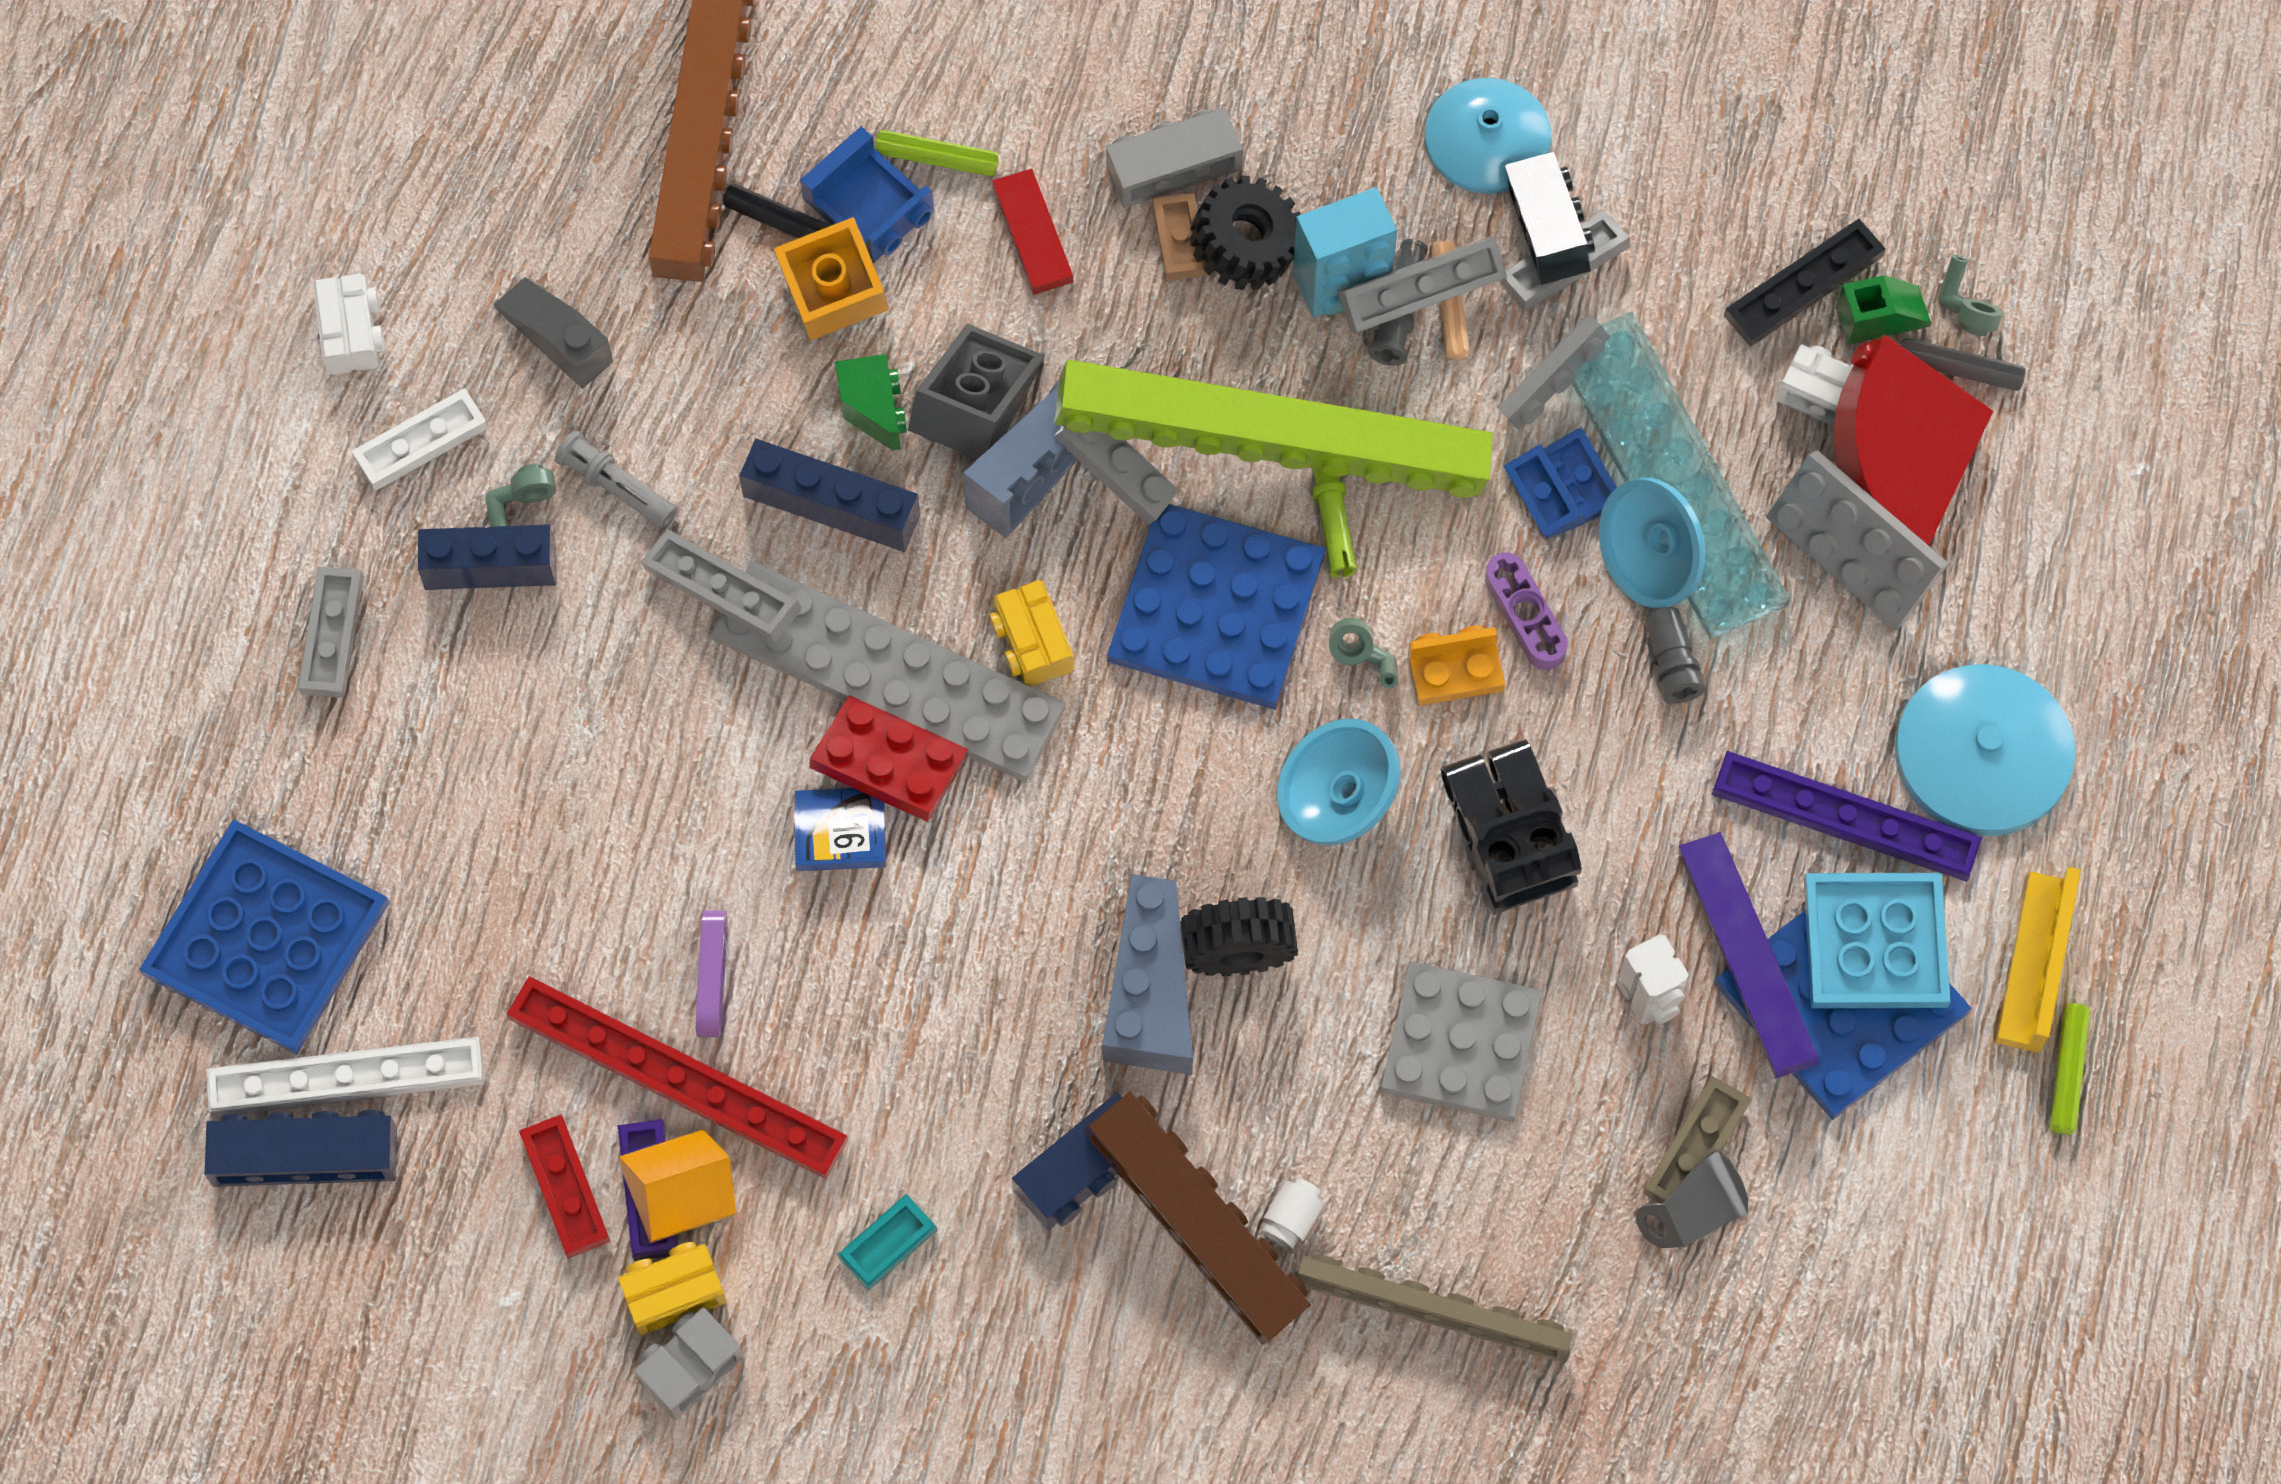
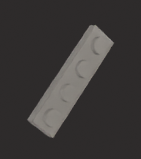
(1422, 284)
(721, 585)

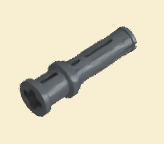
(1393, 334)

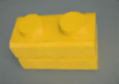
(1032, 634)
(671, 1287)

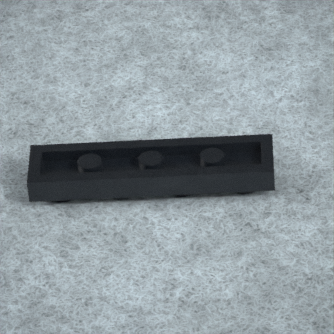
(1804, 282)

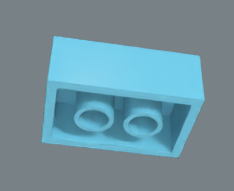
(1342, 248)

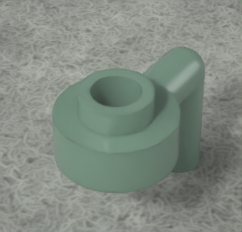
(1976, 315)
(527, 486)
(1362, 650)

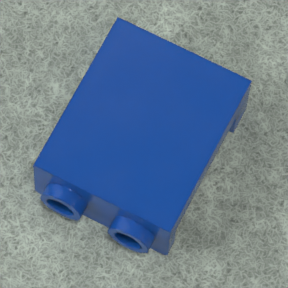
(868, 187)

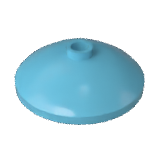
(1476, 153)
(1652, 543)
(1324, 773)

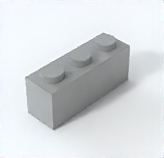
(1174, 156)

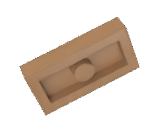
(1173, 223)

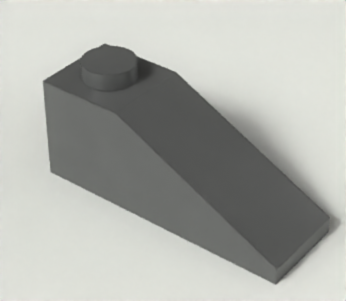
(557, 331)

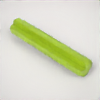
(937, 153)
(2070, 1069)

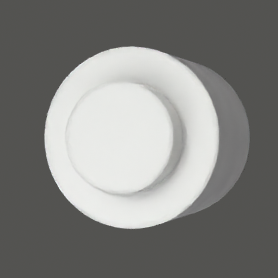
(1292, 1213)

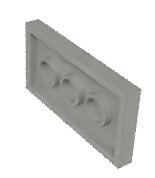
(1856, 539)

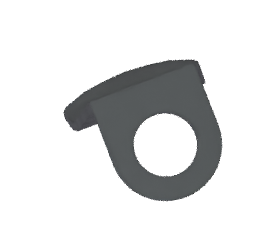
(1700, 1203)

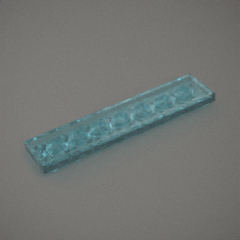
(1656, 439)

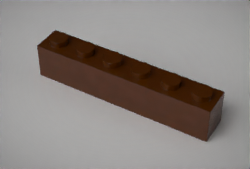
(1197, 1217)

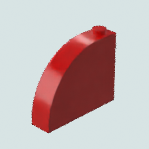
(1905, 433)

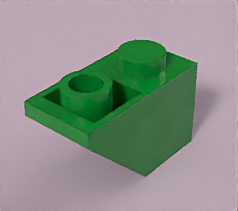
(1880, 308)
(868, 400)

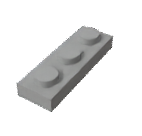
(1523, 279)
(1554, 372)
(1121, 471)
(331, 632)

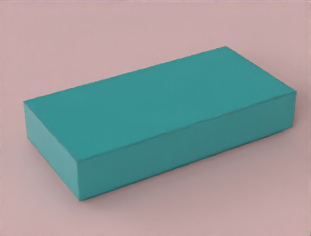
(887, 1242)

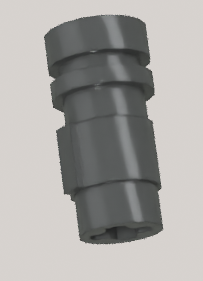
(1672, 652)

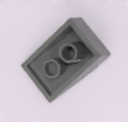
(974, 391)

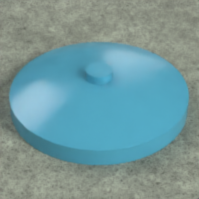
(1985, 749)

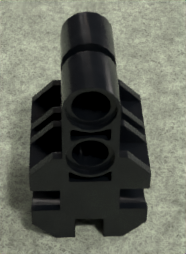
(1527, 815)

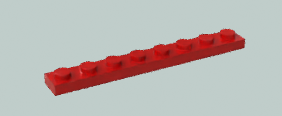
(678, 1077)

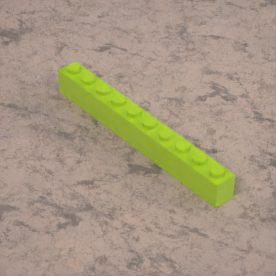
(1273, 429)

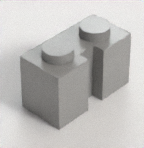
(688, 1363)

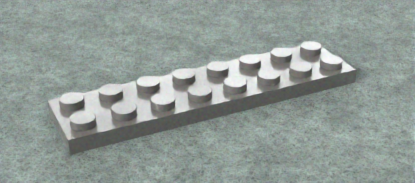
(903, 675)

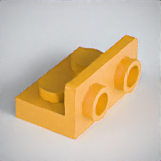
(1455, 665)

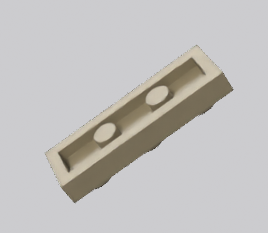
(1703, 1132)

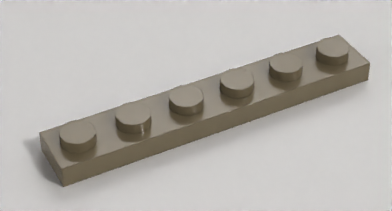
(1450, 1312)

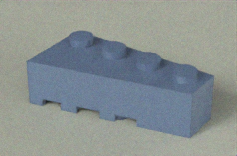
(1018, 469)
(1149, 993)

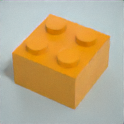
(831, 278)

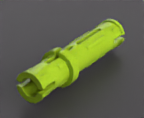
(1330, 496)

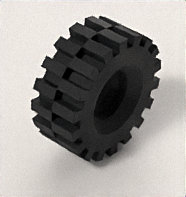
(1227, 250)
(1239, 936)

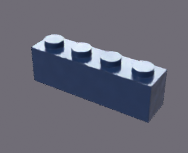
(830, 495)
(301, 1149)

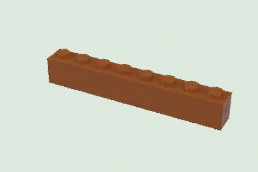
(699, 139)

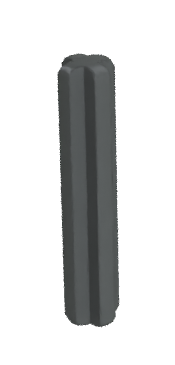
(1967, 364)

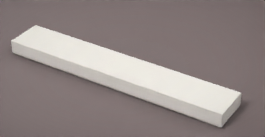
(345, 1076)

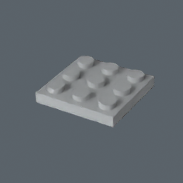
(1461, 1041)

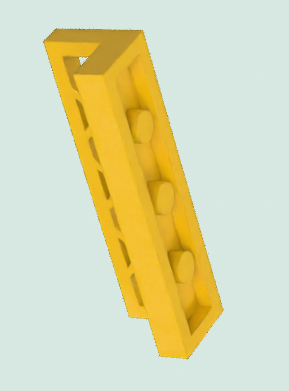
(2037, 960)

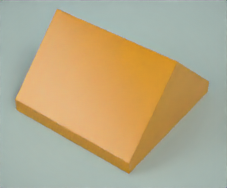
(680, 1184)

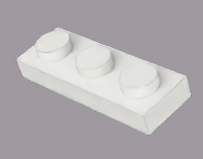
(419, 439)

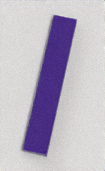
(1847, 816)
(1748, 955)

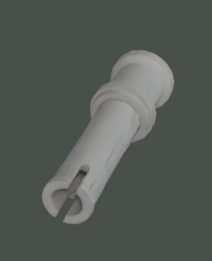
(596, 473)

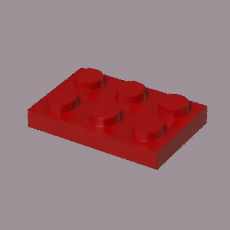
(888, 758)

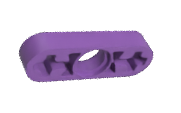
(1521, 579)
(711, 973)

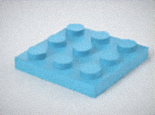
(1876, 940)

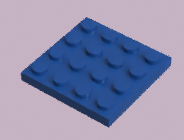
(1216, 605)
(264, 936)
(1853, 1044)

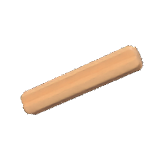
(1452, 315)

